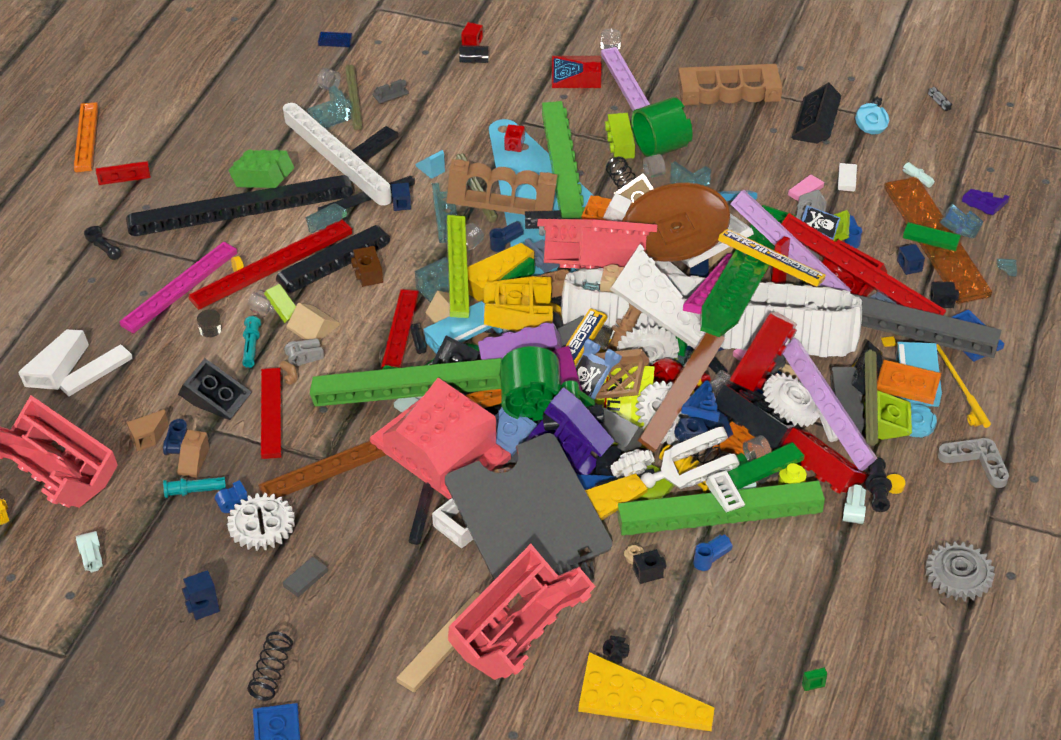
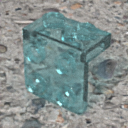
(333, 111)
(682, 175)
(432, 278)

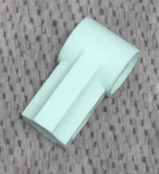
(854, 508)
(89, 549)

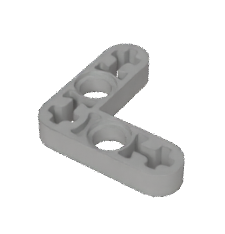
(979, 451)

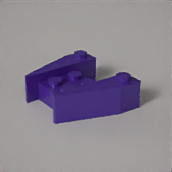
(578, 432)

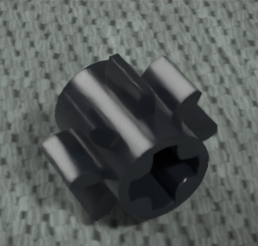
(616, 649)

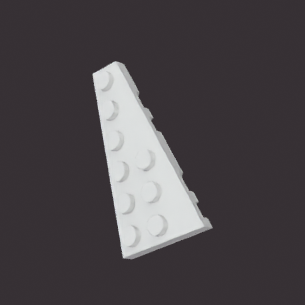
(656, 297)

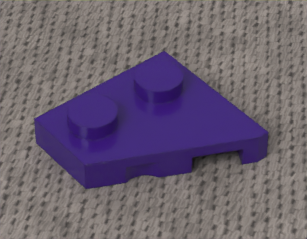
(984, 201)

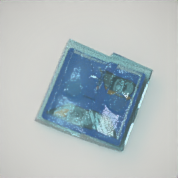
(962, 224)

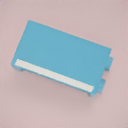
(458, 328)
(920, 356)

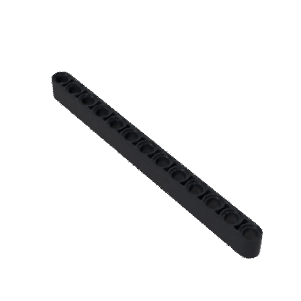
(238, 205)

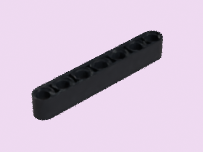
(330, 259)

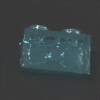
(325, 217)

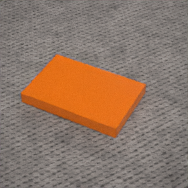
(908, 382)

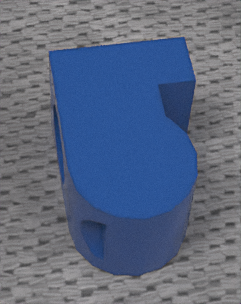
(229, 497)

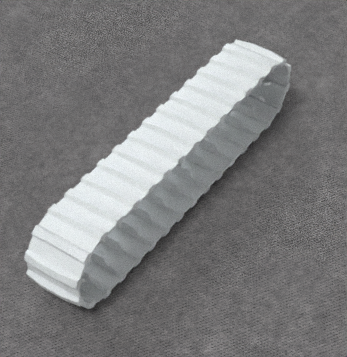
(821, 332)

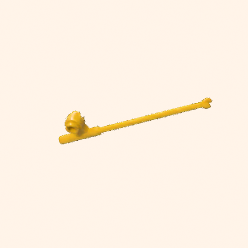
(977, 416)

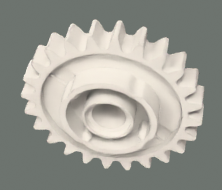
(653, 341)
(791, 400)

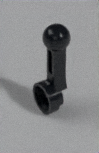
(94, 235)

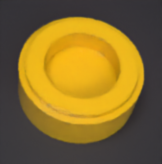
(237, 263)
(898, 483)

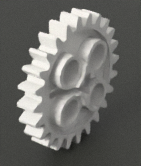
(648, 400)
(245, 524)

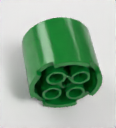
(661, 127)
(529, 381)

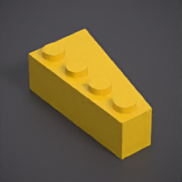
(495, 268)

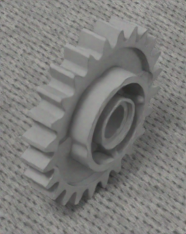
(959, 571)

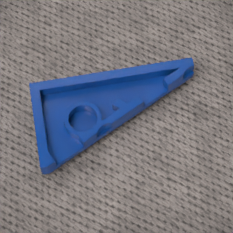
(702, 404)

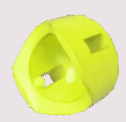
(792, 474)

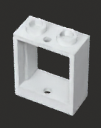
(443, 522)

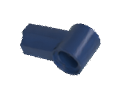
(500, 237)

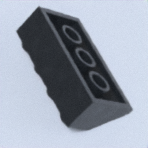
(817, 115)

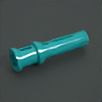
(251, 335)
(183, 487)

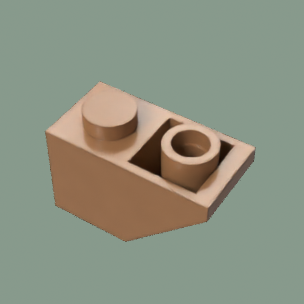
(147, 429)

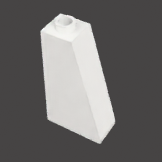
(55, 361)

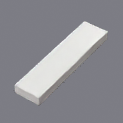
(95, 370)

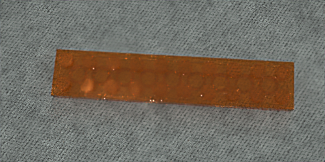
(952, 266)

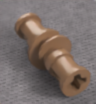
(627, 323)

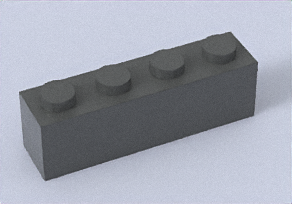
(848, 395)
(622, 431)

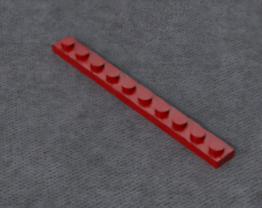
(270, 264)
(858, 267)

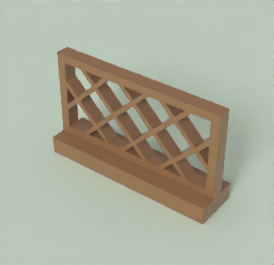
(629, 359)

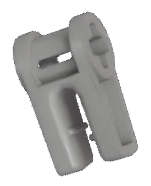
(304, 352)

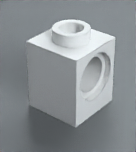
(617, 208)

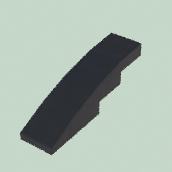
(859, 381)

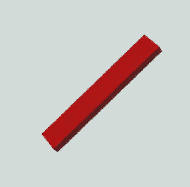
(400, 328)
(270, 413)

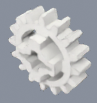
(632, 463)

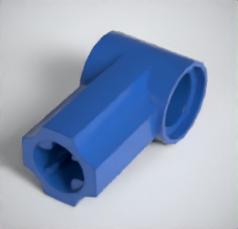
(855, 233)
(709, 552)

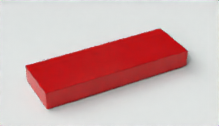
(123, 173)
(781, 247)

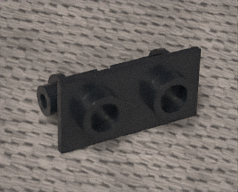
(532, 217)

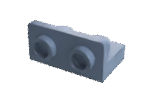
(539, 248)

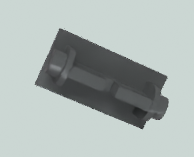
(384, 93)

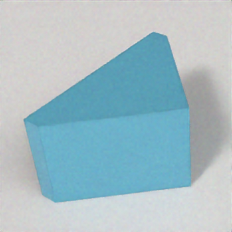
(432, 165)

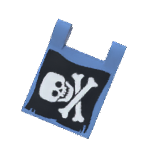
(821, 221)
(593, 369)

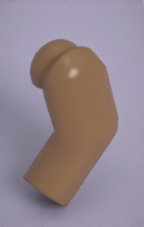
(291, 371)

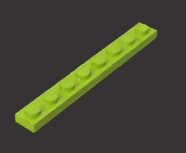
(457, 267)

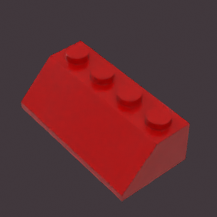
(763, 351)
(825, 461)

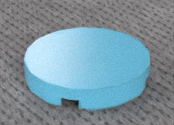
(872, 118)
(922, 421)

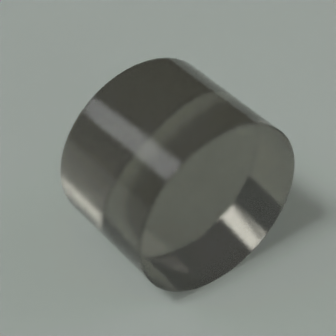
(209, 323)
(603, 336)

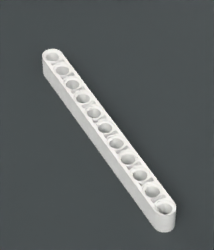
(337, 154)

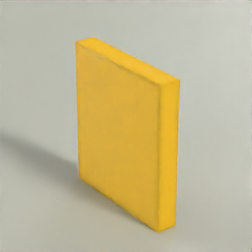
(888, 341)

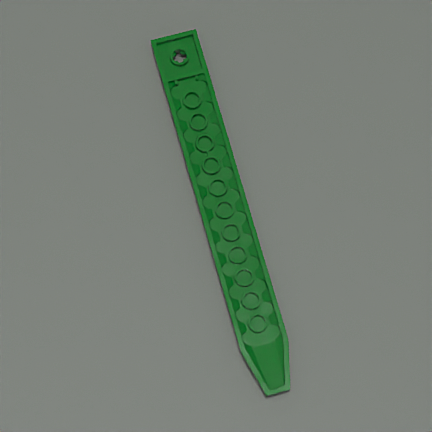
(736, 285)

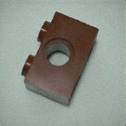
(367, 266)

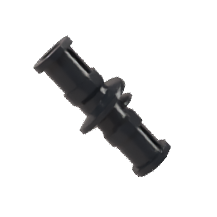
(879, 485)

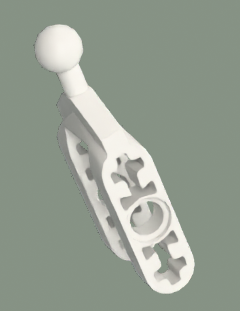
(689, 448)

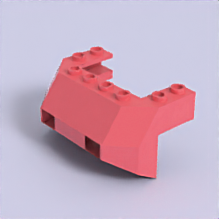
(68, 476)
(494, 635)

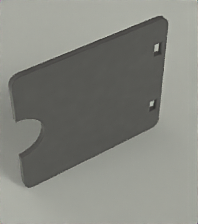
(530, 504)

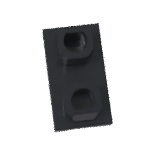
(473, 54)

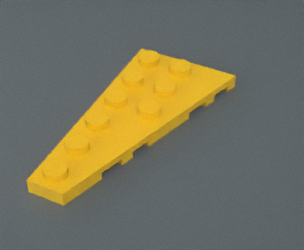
(628, 695)

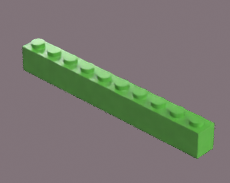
(561, 160)
(404, 382)
(705, 510)

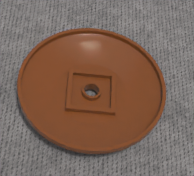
(692, 207)

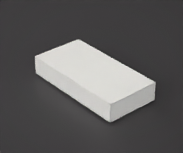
(847, 177)

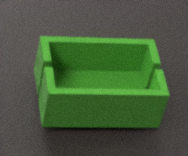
(261, 168)

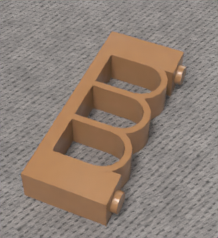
(693, 94)
(458, 194)

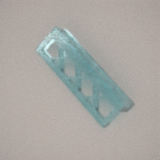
(441, 216)

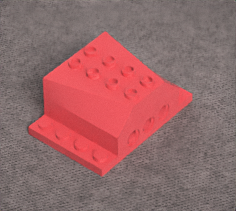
(592, 242)
(441, 436)

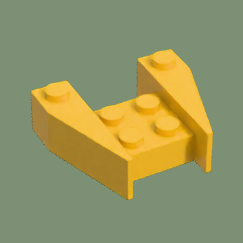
(512, 301)

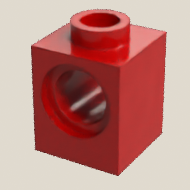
(472, 34)
(514, 138)

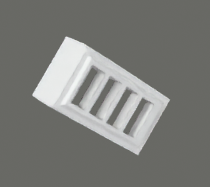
(724, 478)

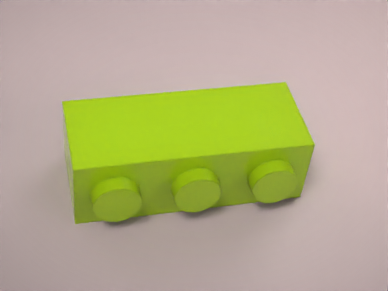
(620, 135)

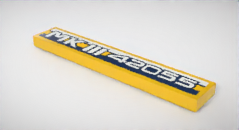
(772, 257)
(586, 330)

